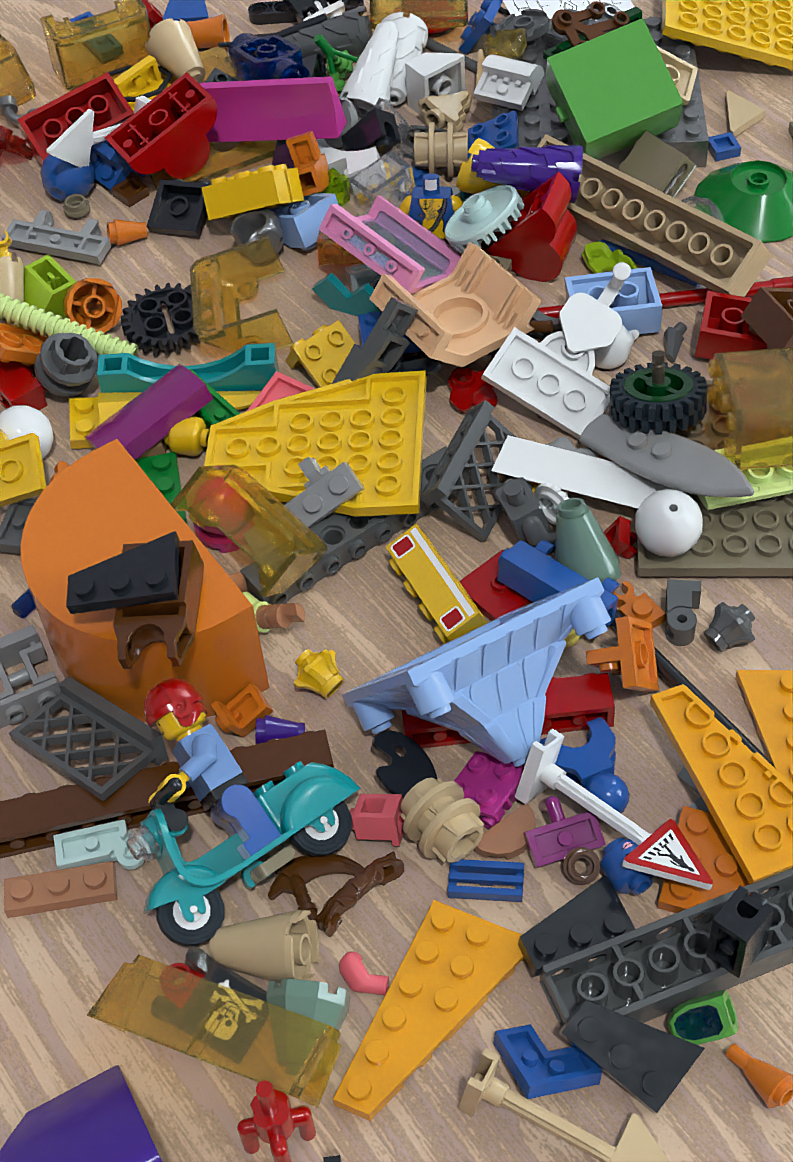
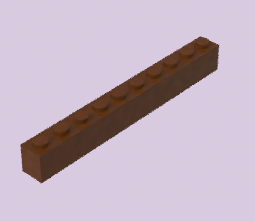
(34, 818)

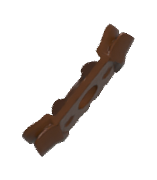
(378, 872)

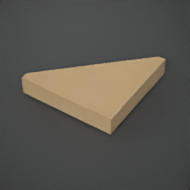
(741, 113)

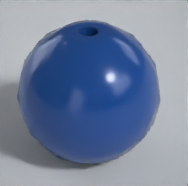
(66, 179)

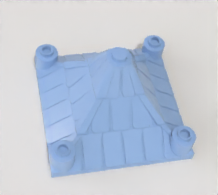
(489, 679)

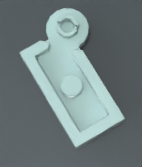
(95, 846)

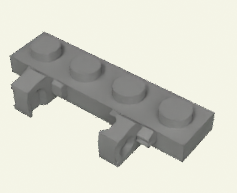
(44, 238)
(323, 491)

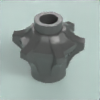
(730, 626)

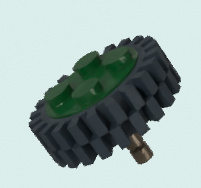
(658, 396)

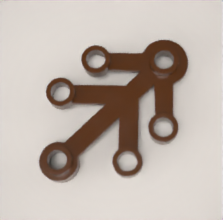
(569, 23)

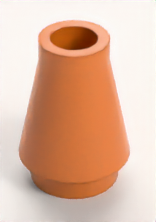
(124, 231)

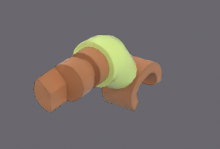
(268, 615)

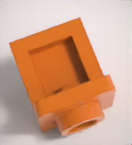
(242, 711)

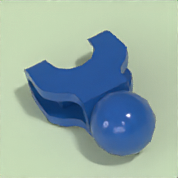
(594, 765)

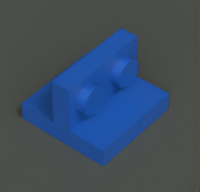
(109, 165)

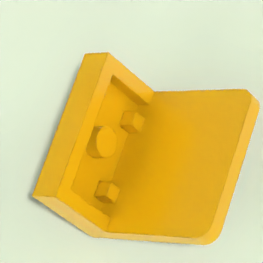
(140, 79)
(322, 353)

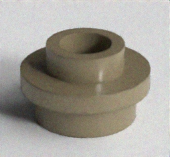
(76, 206)

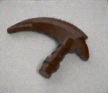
(299, 871)

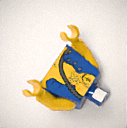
(431, 205)

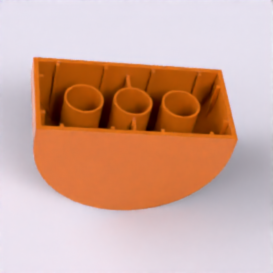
(86, 520)

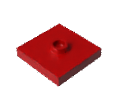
(489, 594)

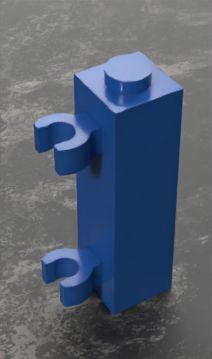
(539, 576)

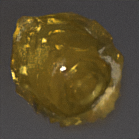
(506, 43)

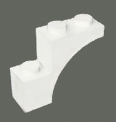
(348, 162)

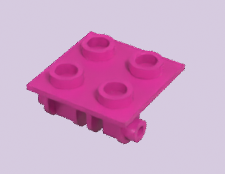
(490, 785)

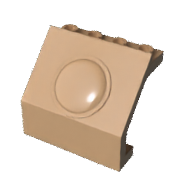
(466, 311)

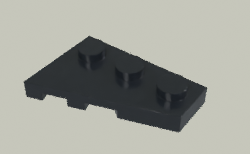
(129, 579)
(577, 925)
(631, 1052)

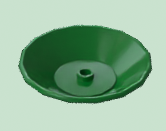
(753, 198)

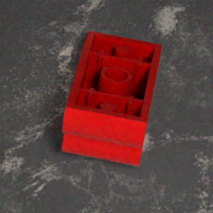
(169, 131)
(542, 234)

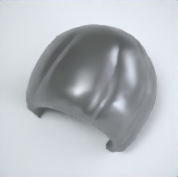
(257, 225)

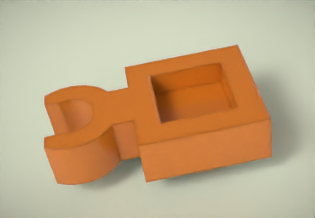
(639, 607)

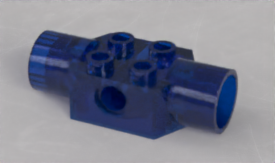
(272, 58)

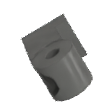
(680, 619)

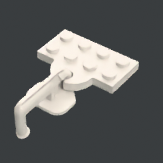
(559, 379)

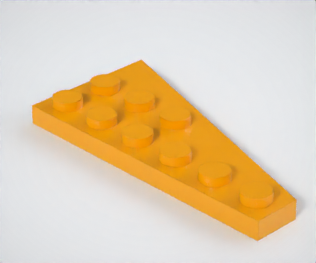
(738, 786)
(433, 994)

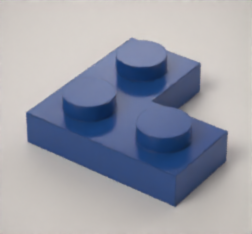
(540, 1070)

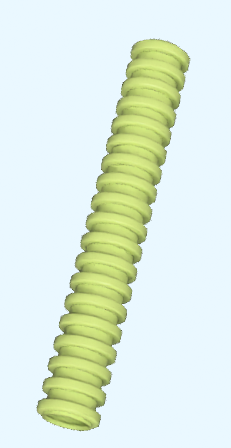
(50, 325)

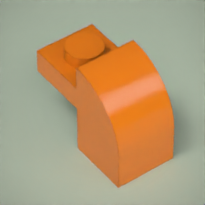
(310, 162)

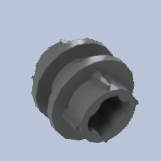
(66, 364)

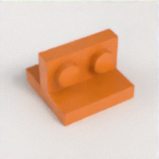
(632, 657)

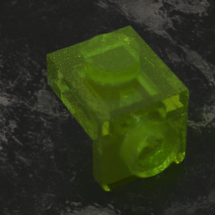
(339, 186)

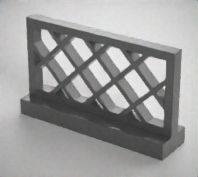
(455, 461)
(107, 722)

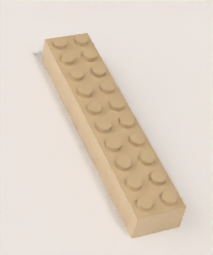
(666, 228)

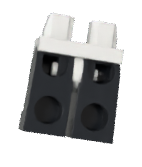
(308, 9)

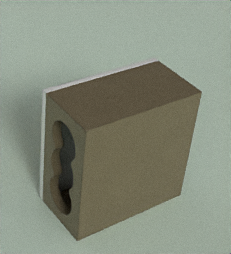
(657, 165)

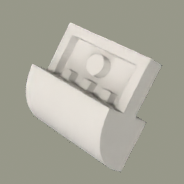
(508, 81)

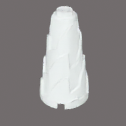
(410, 44)
(374, 69)

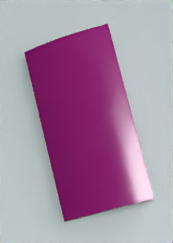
(153, 412)

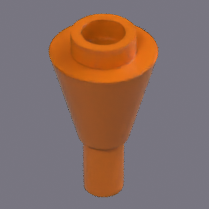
(770, 1082)

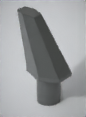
(673, 340)

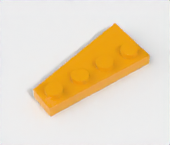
(771, 703)

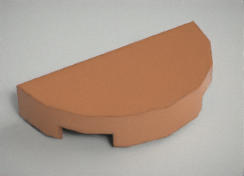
(507, 836)

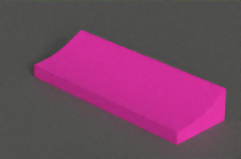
(275, 109)

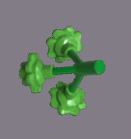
(338, 62)

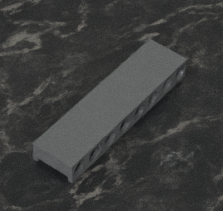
(668, 966)

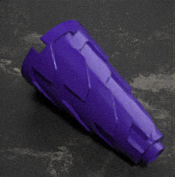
(530, 166)

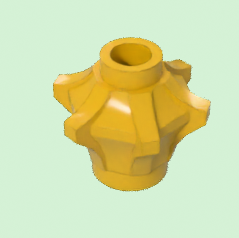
(318, 672)

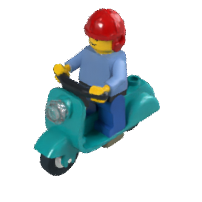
(301, 807)

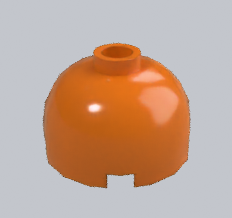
(93, 304)

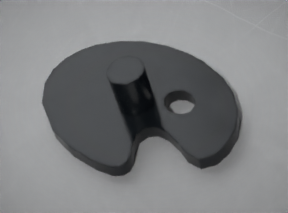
(404, 770)

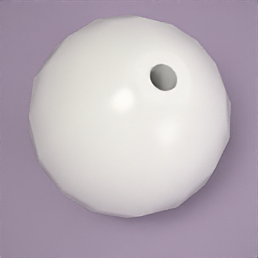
(25, 420)
(668, 523)

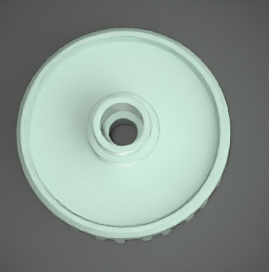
(482, 216)

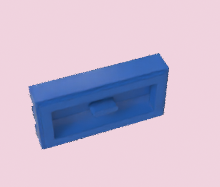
(486, 874)

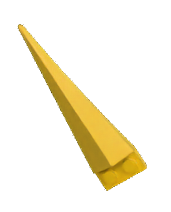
(90, 412)

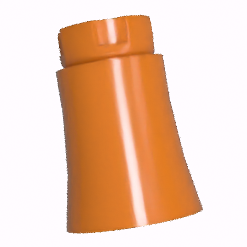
(210, 31)

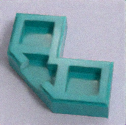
(339, 298)

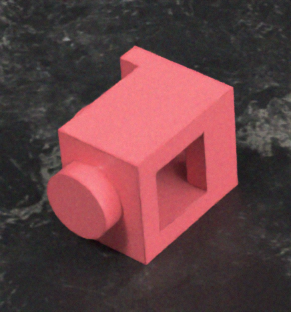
(378, 817)

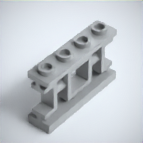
(26, 648)

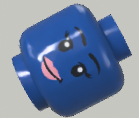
(621, 878)

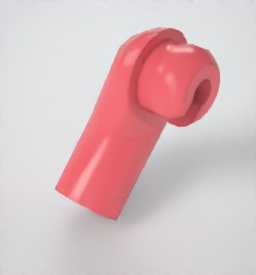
(358, 977)

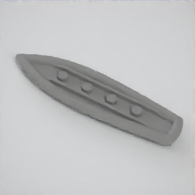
(666, 459)

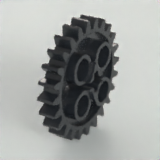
(146, 323)

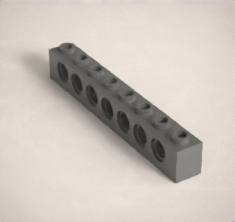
(349, 539)

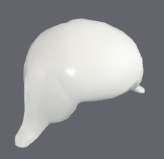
(618, 351)

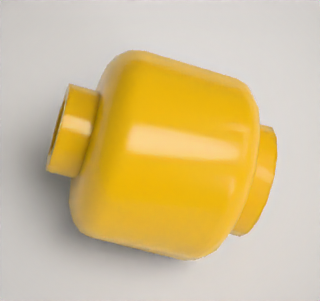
(188, 437)

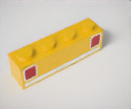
(435, 584)

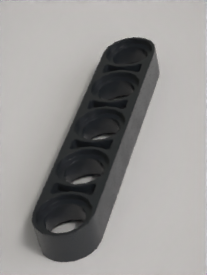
(276, 12)

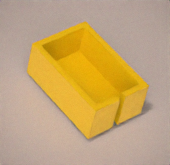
(253, 190)

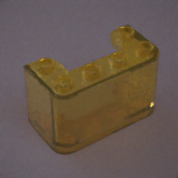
(97, 43)
(758, 405)

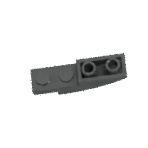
(383, 344)

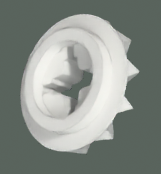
(549, 498)

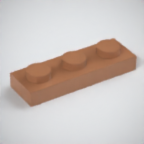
(60, 889)

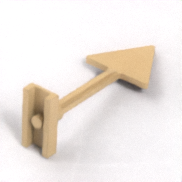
(634, 1145)

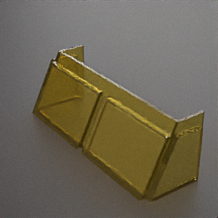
(221, 1027)

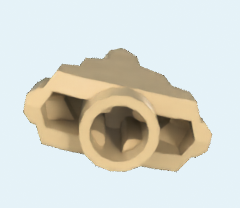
(446, 109)

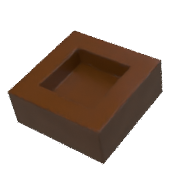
(130, 191)

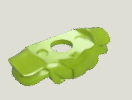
(600, 257)

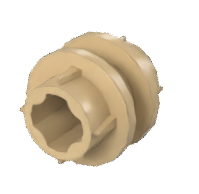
(440, 149)
(441, 820)

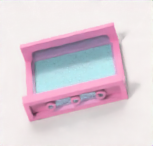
(392, 244)

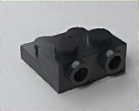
(178, 208)

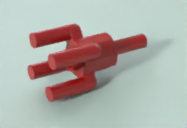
(274, 1122)

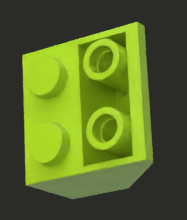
(46, 285)

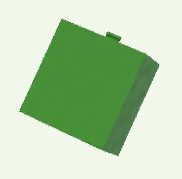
(613, 90)

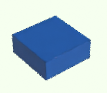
(724, 146)

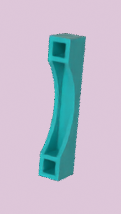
(242, 371)

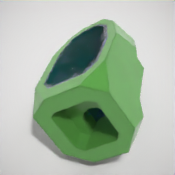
(704, 1018)

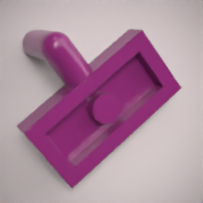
(556, 839)

